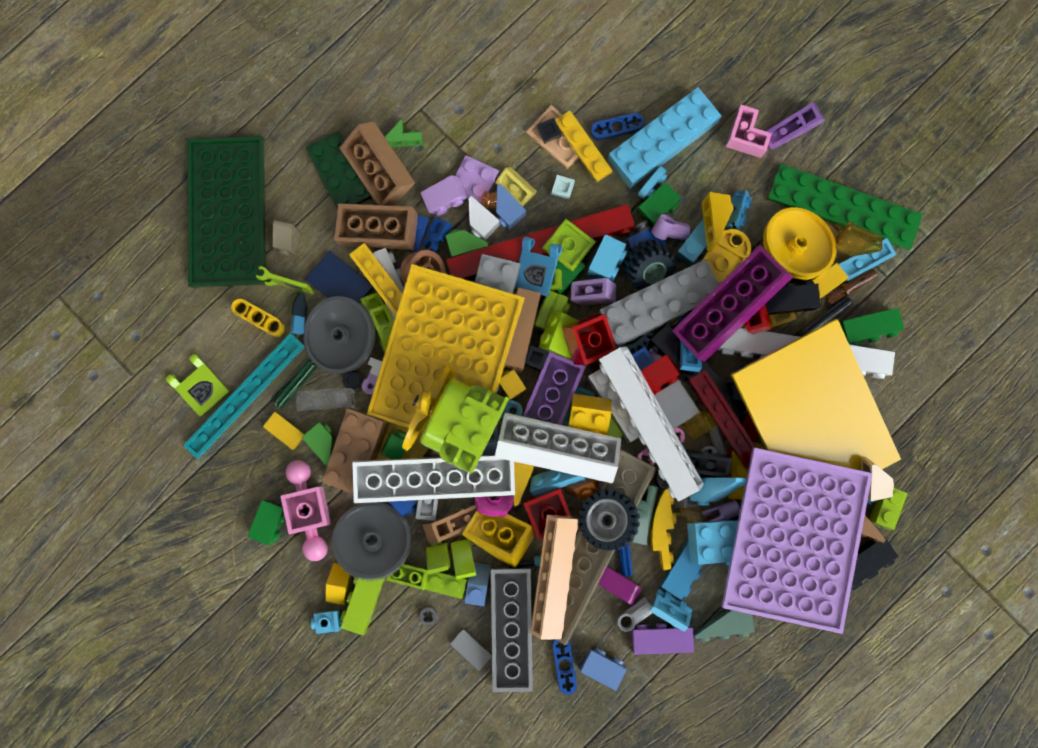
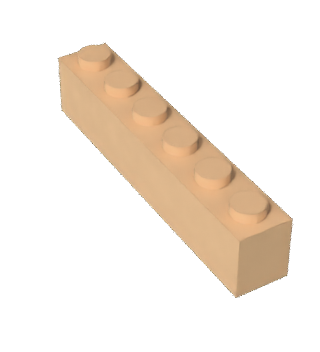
(554, 577)

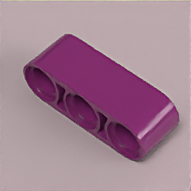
(619, 586)

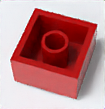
(589, 339)
(544, 504)

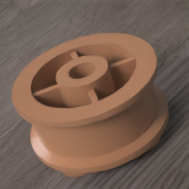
(424, 258)

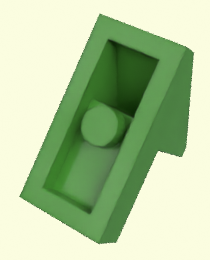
(398, 137)

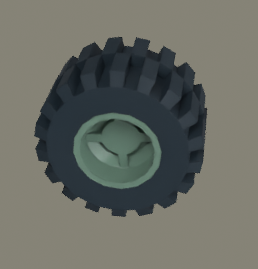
(648, 264)

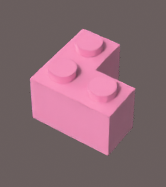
(744, 136)

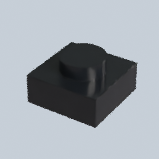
(549, 130)

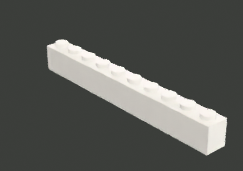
(870, 360)

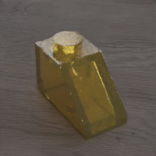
(857, 241)

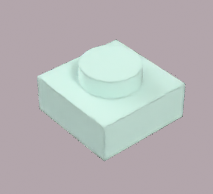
(563, 187)

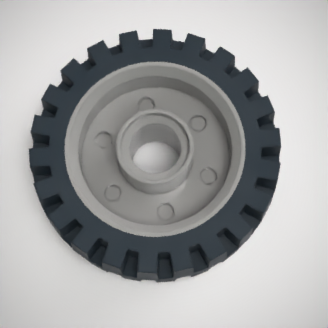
(624, 523)

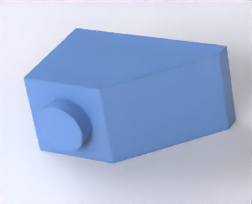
(508, 208)
(478, 585)

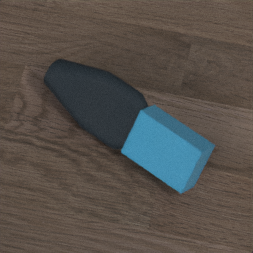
(299, 310)
(536, 562)

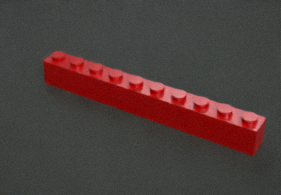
(608, 222)

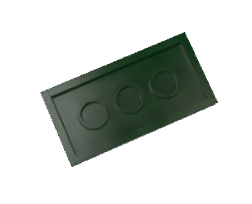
(336, 171)

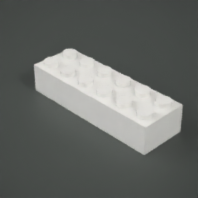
(558, 448)

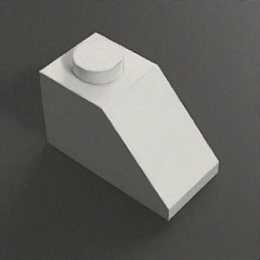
(481, 220)

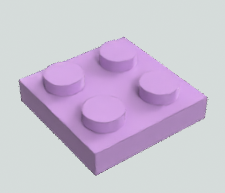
(476, 177)

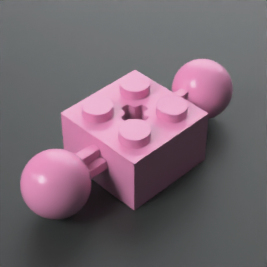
(298, 473)

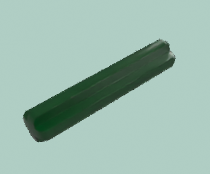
(295, 384)

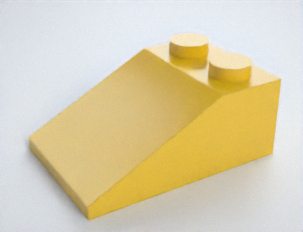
(500, 536)

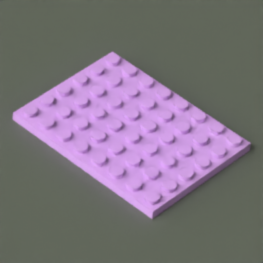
(797, 540)

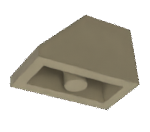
(285, 238)

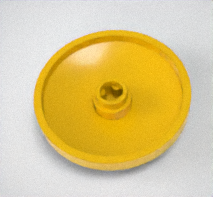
(800, 242)

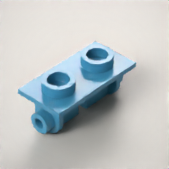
(741, 203)

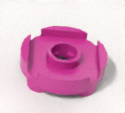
(494, 507)

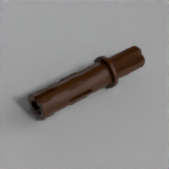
(845, 289)

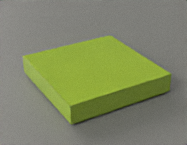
(574, 244)

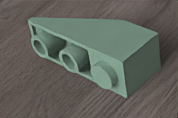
(646, 510)
(726, 624)

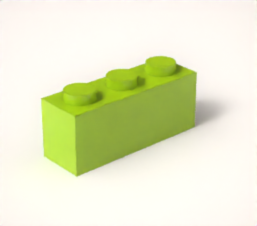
(361, 605)

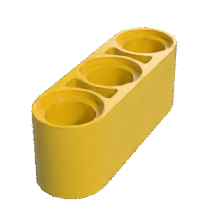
(250, 314)

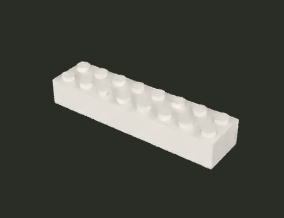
(652, 423)
(430, 479)

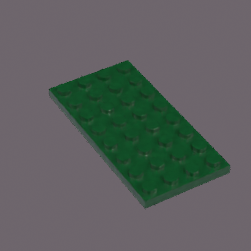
(226, 211)

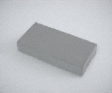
(471, 649)

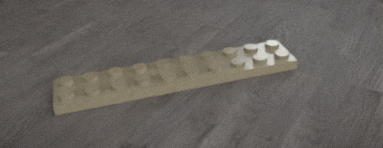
(590, 562)

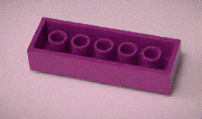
(732, 303)

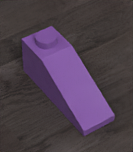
(795, 125)

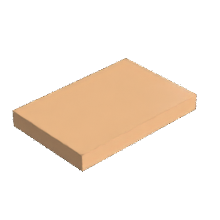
(558, 148)

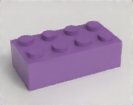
(554, 390)

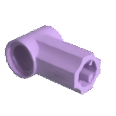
(667, 227)

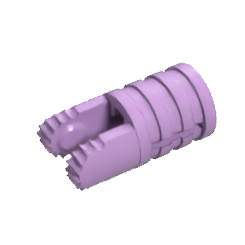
(726, 511)

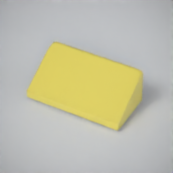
(516, 185)

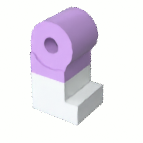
(369, 383)

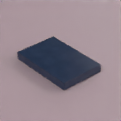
(336, 278)

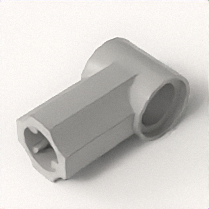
(636, 612)

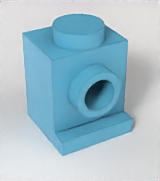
(333, 618)

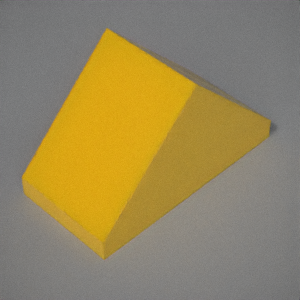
(337, 585)

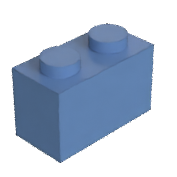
(603, 668)

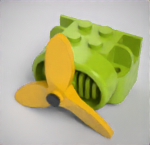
(458, 422)

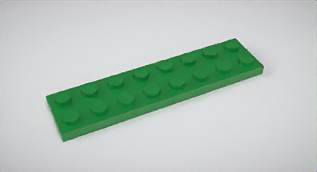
(844, 205)

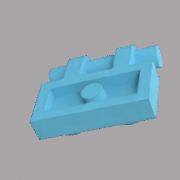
(671, 610)

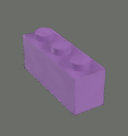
(661, 639)

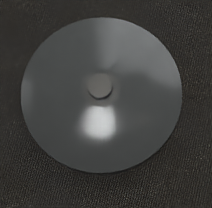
(339, 334)
(371, 541)

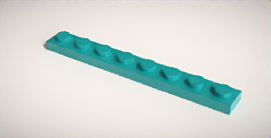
(244, 396)

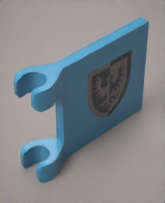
(537, 270)

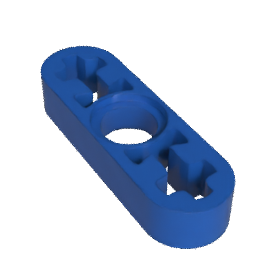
(621, 119)
(572, 678)

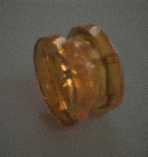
(489, 199)

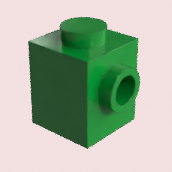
(393, 445)

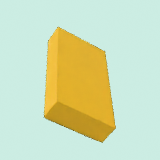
(284, 430)

